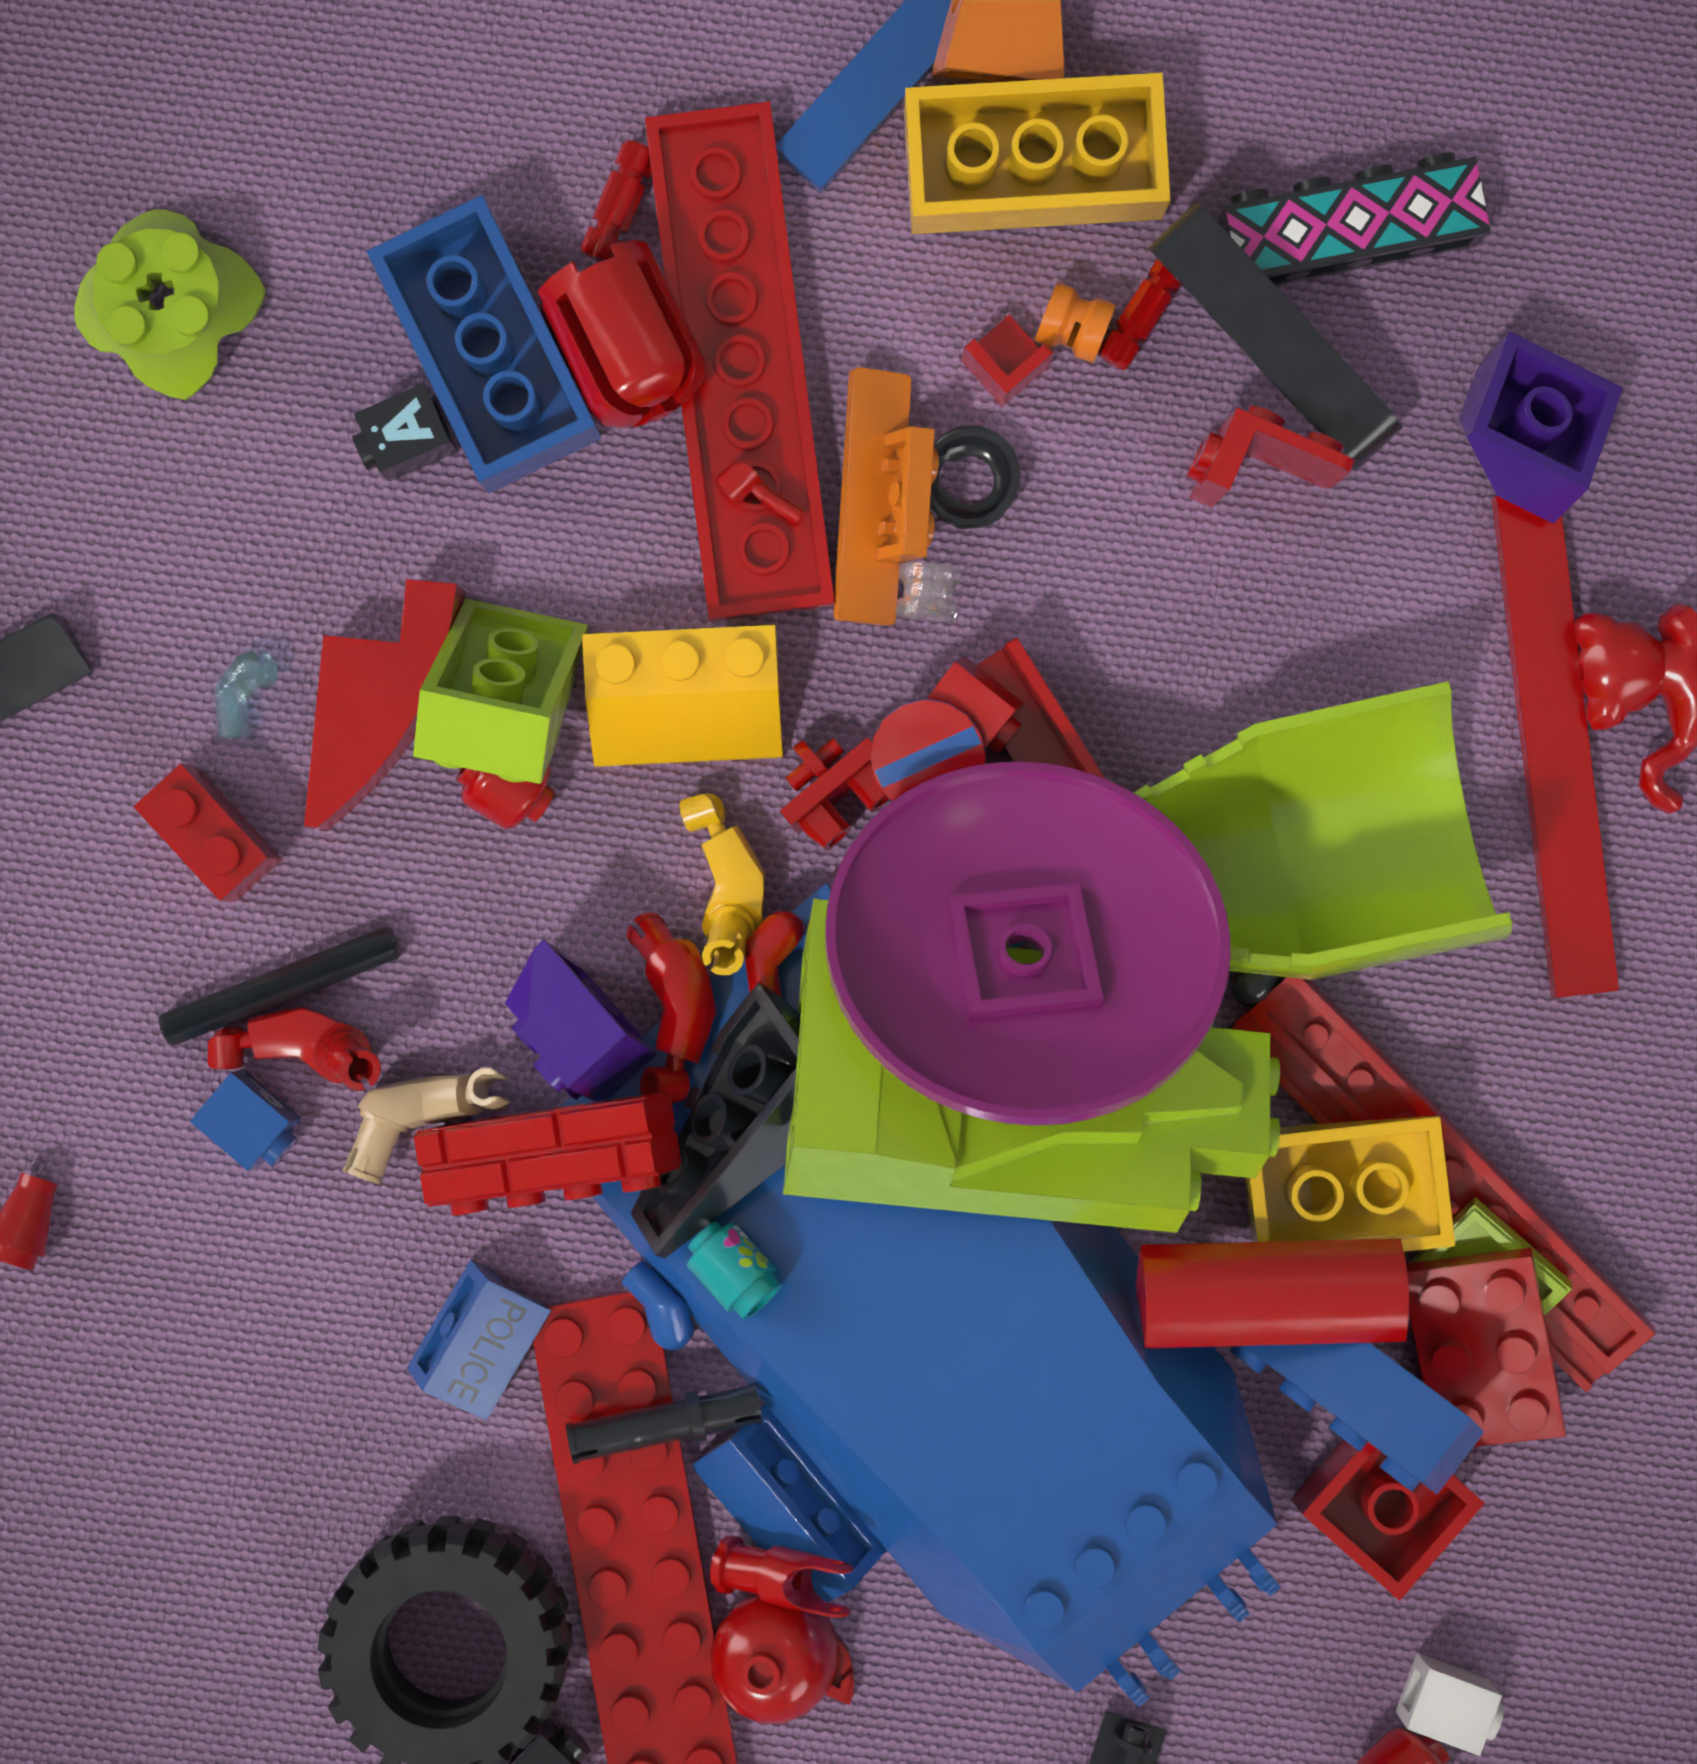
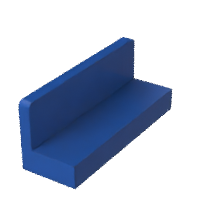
(788, 1501)

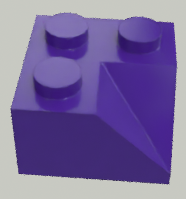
(1537, 425)
(574, 1027)

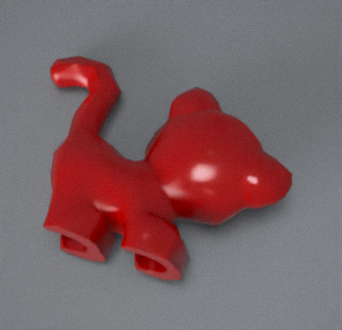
(1627, 669)

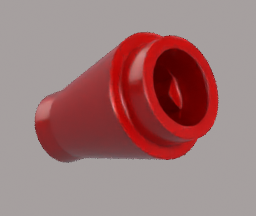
(26, 1221)

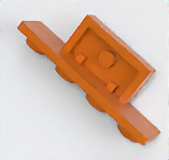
(882, 496)

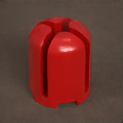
(623, 337)

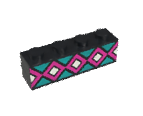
(1361, 221)

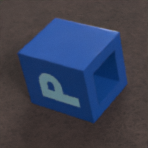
(247, 1121)

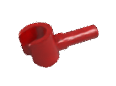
(740, 480)

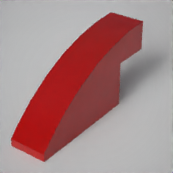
(372, 702)

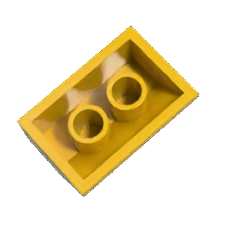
(683, 695)

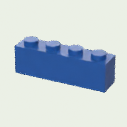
(1374, 1404)

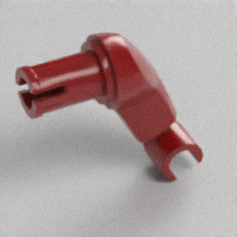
(687, 1002)
(322, 1042)

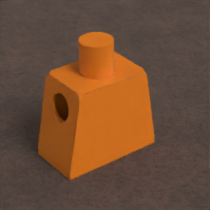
(1001, 41)

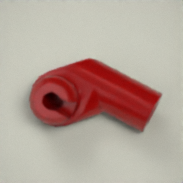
(769, 947)

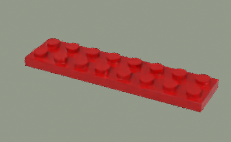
(736, 290)
(632, 1542)

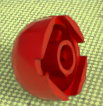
(773, 1661)

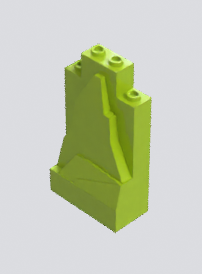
(880, 1142)

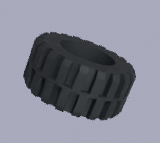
(396, 1714)

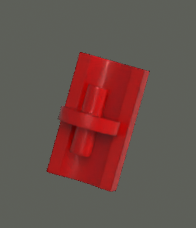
(813, 808)

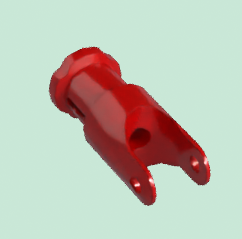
(776, 1575)

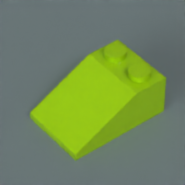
(498, 691)

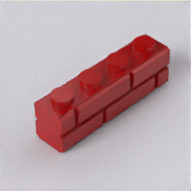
(547, 1151)

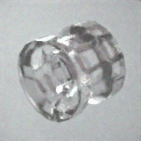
(928, 592)

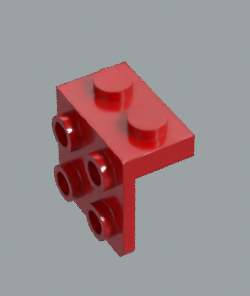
(1262, 436)

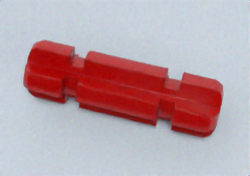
(618, 201)
(1139, 317)

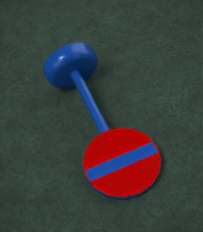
(923, 743)

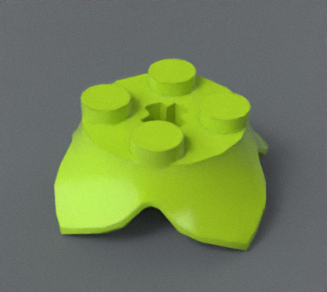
(177, 345)

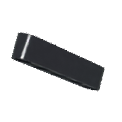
(1274, 334)

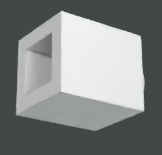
(1450, 1705)

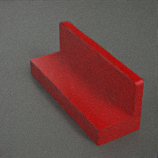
(1045, 728)

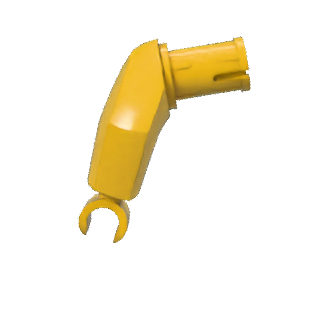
(739, 886)

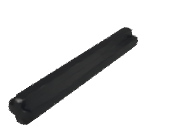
(279, 986)

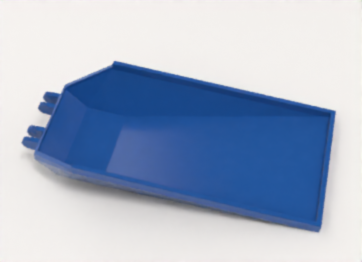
(989, 1406)

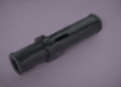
(664, 1423)

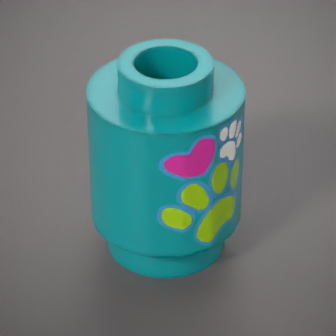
(733, 1269)

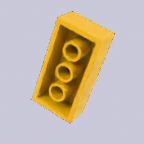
(1036, 153)

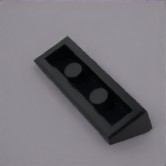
(38, 664)

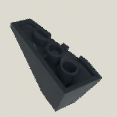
(734, 1124)

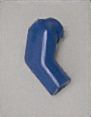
(664, 1308)

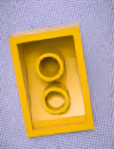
(1355, 1184)

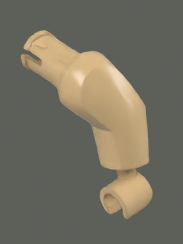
(413, 1105)

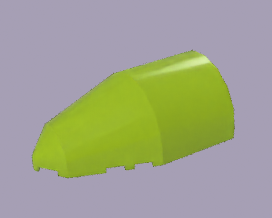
(1338, 837)

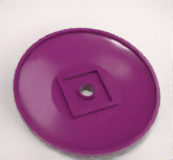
(1042, 859)

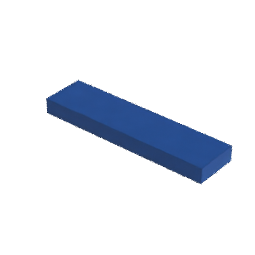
(865, 93)

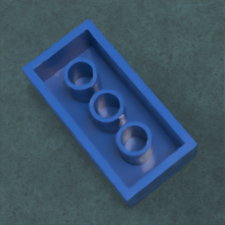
(483, 344)

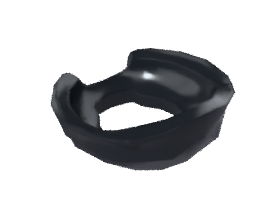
(998, 455)

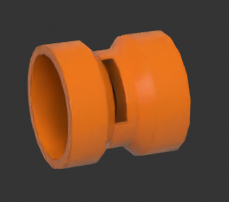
(1060, 317)

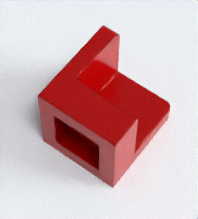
(1006, 360)

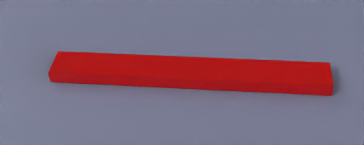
(1555, 752)

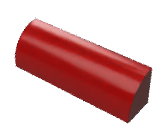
(1272, 1293)

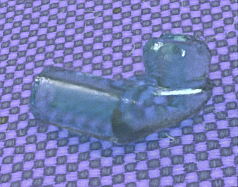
(236, 687)

